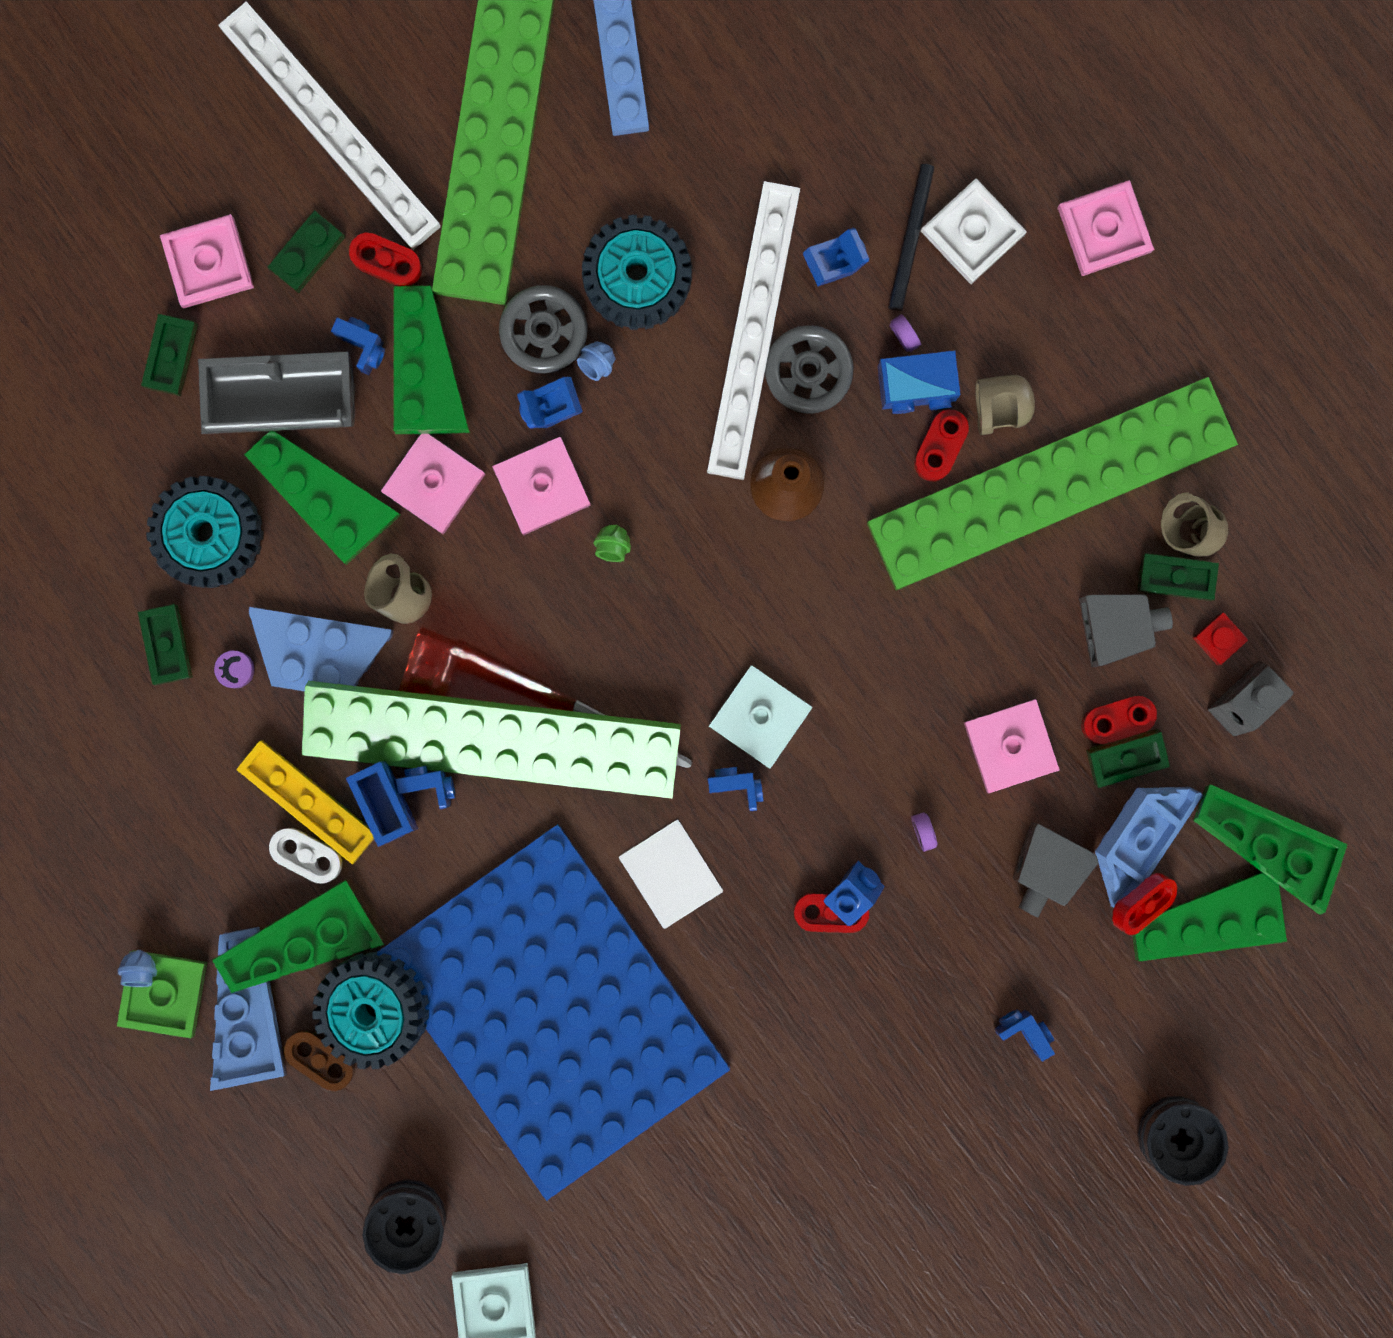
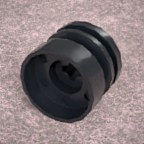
(1197, 1156)
(404, 1248)

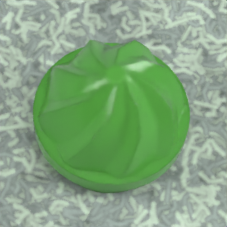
(612, 543)

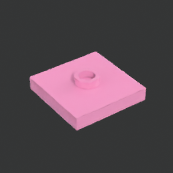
(1105, 228)
(207, 261)
(433, 482)
(541, 485)
(1011, 746)

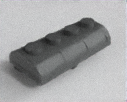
(276, 392)

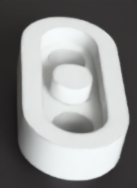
(305, 858)

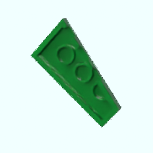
(423, 371)
(327, 501)
(1282, 849)
(1226, 919)
(308, 936)

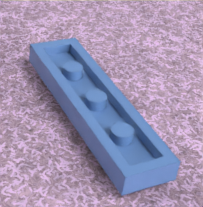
(621, 66)

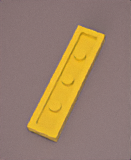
(306, 801)

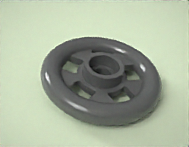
(519, 309)
(840, 368)

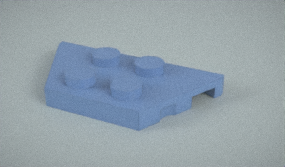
(314, 648)
(1142, 836)

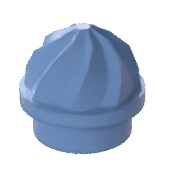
(596, 360)
(137, 969)

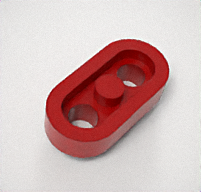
(386, 261)
(941, 444)
(1120, 720)
(1144, 903)
(826, 920)

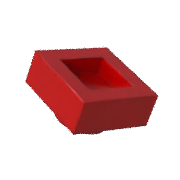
(1220, 638)

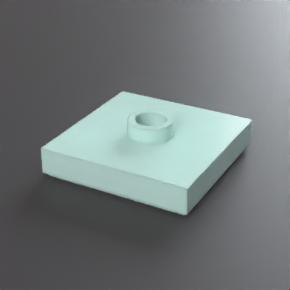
(760, 716)
(494, 1302)

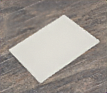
(670, 874)

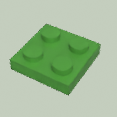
(171, 1001)

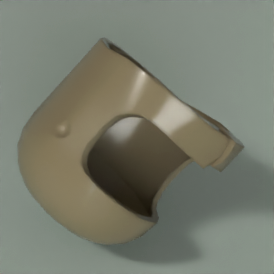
(1003, 402)
(1213, 529)
(409, 602)

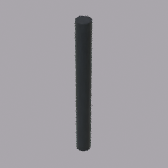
(911, 237)

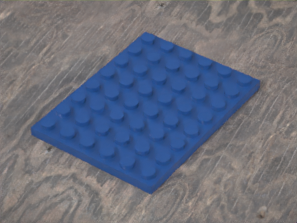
(555, 1012)

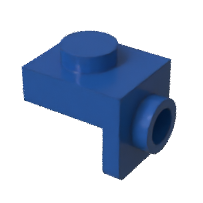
(836, 257)
(358, 334)
(549, 404)
(420, 779)
(728, 780)
(854, 893)
(1036, 1034)

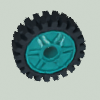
(642, 244)
(177, 524)
(352, 1029)

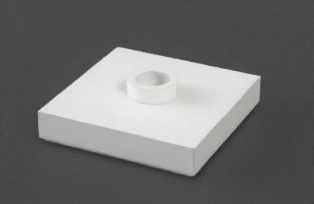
(973, 231)

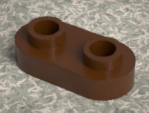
(318, 1063)

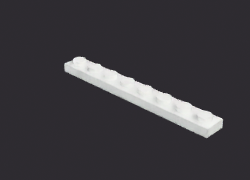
(329, 125)
(753, 330)

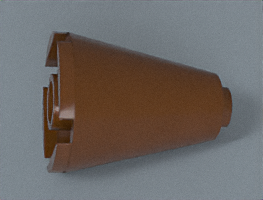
(782, 497)

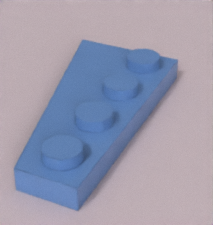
(246, 1029)

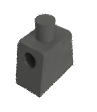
(1120, 626)
(1252, 698)
(1050, 868)

